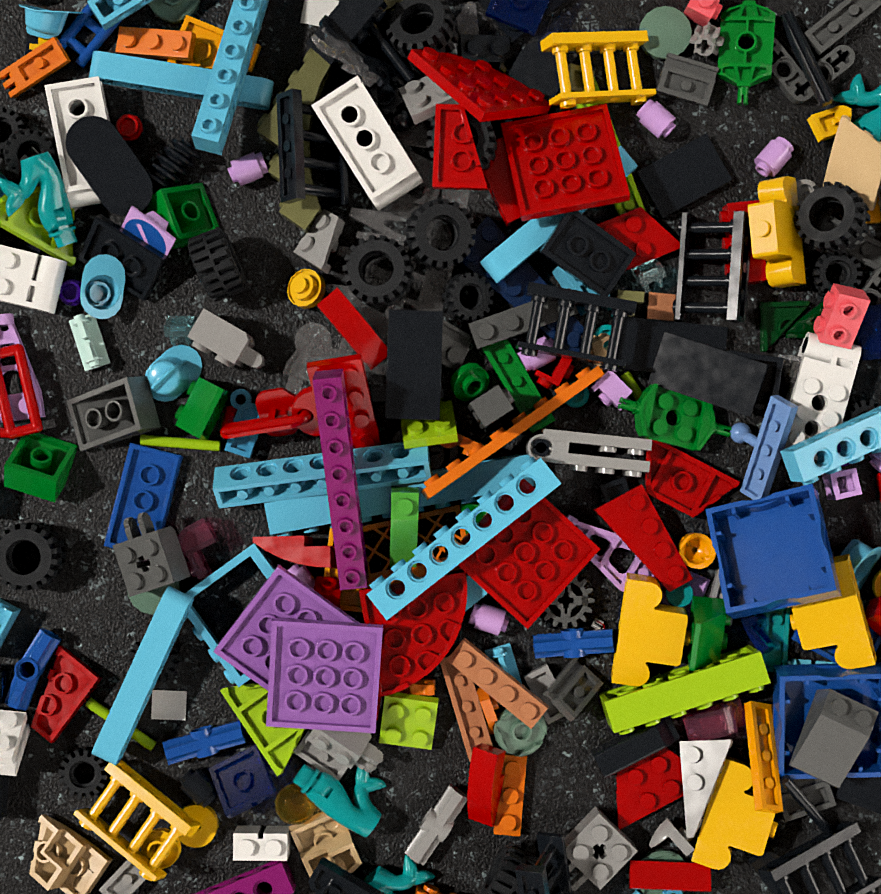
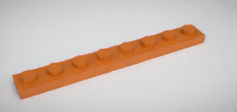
(502, 437)

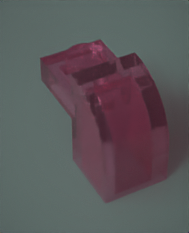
(192, 541)
(714, 721)

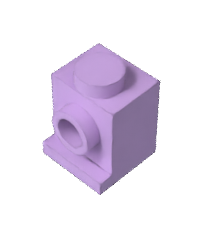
(611, 389)
(842, 484)

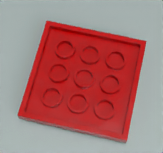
(564, 162)
(529, 558)

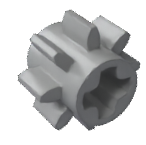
(707, 40)

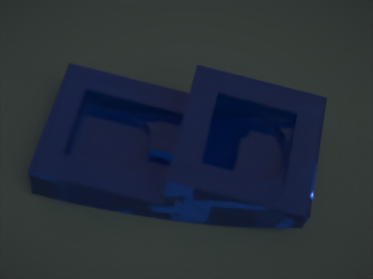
(756, 634)

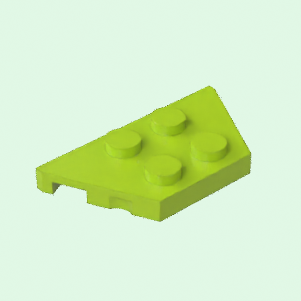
(28, 227)
(250, 707)

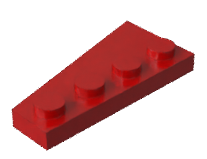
(642, 530)

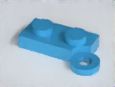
(243, 445)

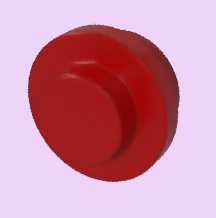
(129, 127)

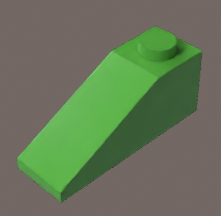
(403, 523)

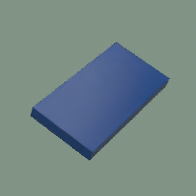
(144, 487)

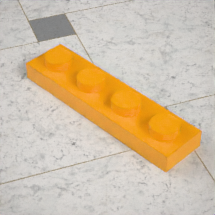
(763, 757)

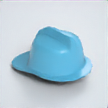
(44, 22)
(102, 286)
(173, 372)
(862, 559)

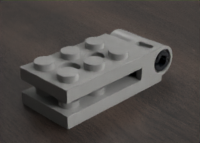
(557, 447)

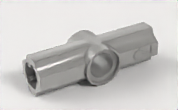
(436, 825)

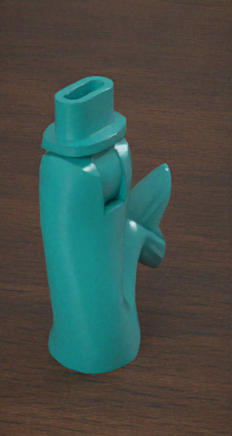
(860, 97)
(52, 202)
(333, 800)
(388, 882)

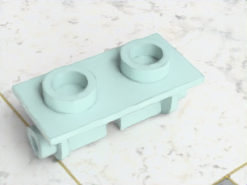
(89, 341)

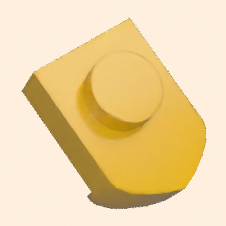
(826, 122)

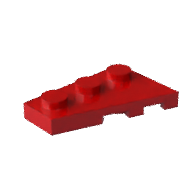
(455, 154)
(65, 693)

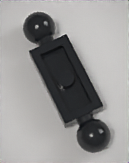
(389, 105)

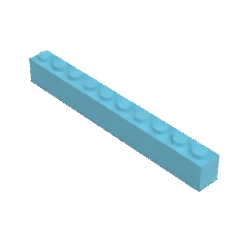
(314, 511)

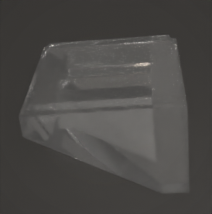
(790, 368)

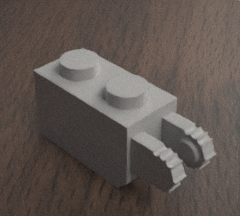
(347, 748)

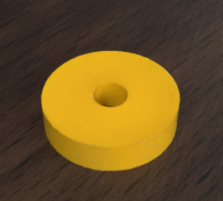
(209, 825)

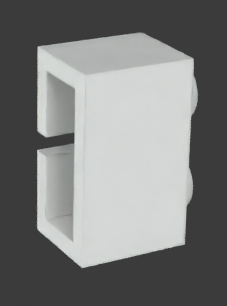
(272, 847)

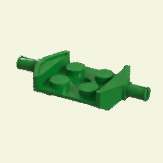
(752, 65)
(694, 418)

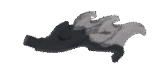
(354, 61)

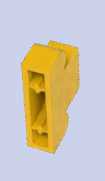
(775, 233)
(837, 622)
(647, 632)
(732, 819)

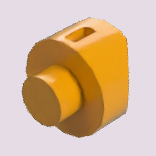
(696, 550)

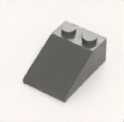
(113, 412)
(832, 736)

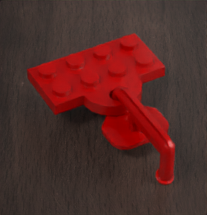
(286, 412)

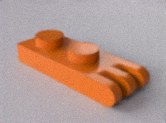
(34, 67)

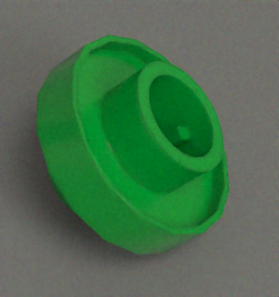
(469, 382)

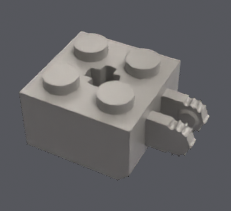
(226, 340)
(602, 864)

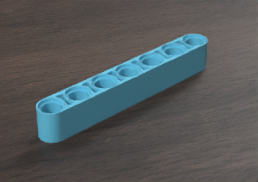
(172, 78)
(532, 237)
(142, 675)

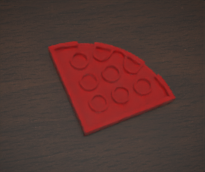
(479, 87)
(418, 633)

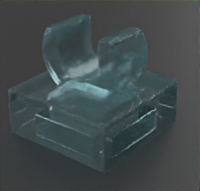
(648, 273)
(178, 327)

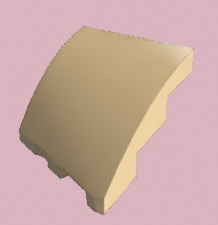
(855, 161)
(325, 838)
(66, 859)

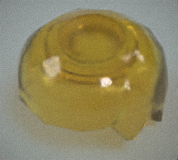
(293, 805)

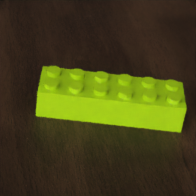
(682, 690)

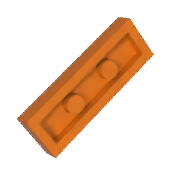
(156, 43)
(511, 800)

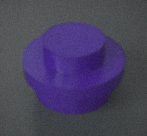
(70, 292)

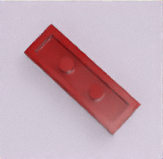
(669, 876)

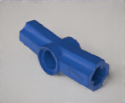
(574, 643)
(23, 683)
(204, 741)

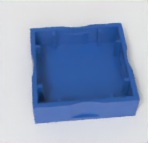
(773, 552)
(792, 698)

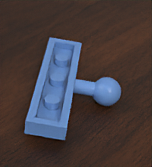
(767, 446)

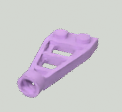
(17, 401)
(602, 562)

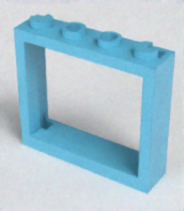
(201, 629)

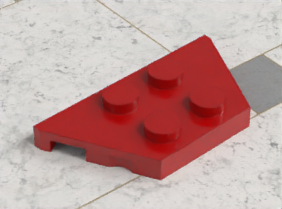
(642, 235)
(683, 480)
(648, 786)

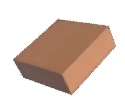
(660, 306)

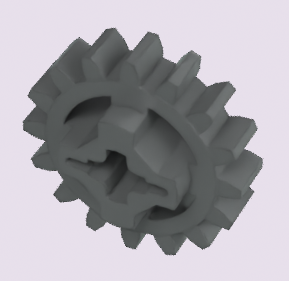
(577, 599)

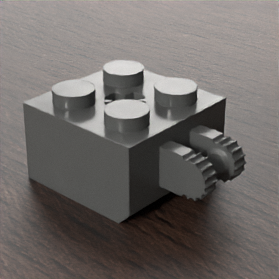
(149, 557)

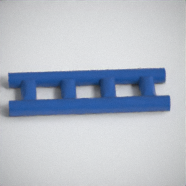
(102, 35)

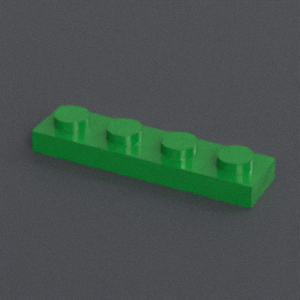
(516, 380)

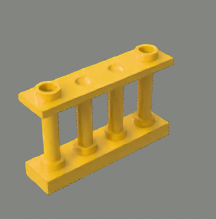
(607, 43)
(161, 808)

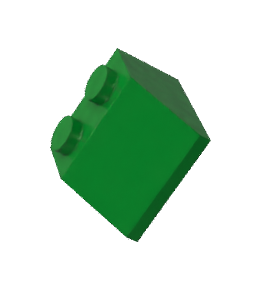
(185, 210)
(202, 408)
(39, 466)
(706, 631)

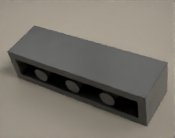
(491, 406)

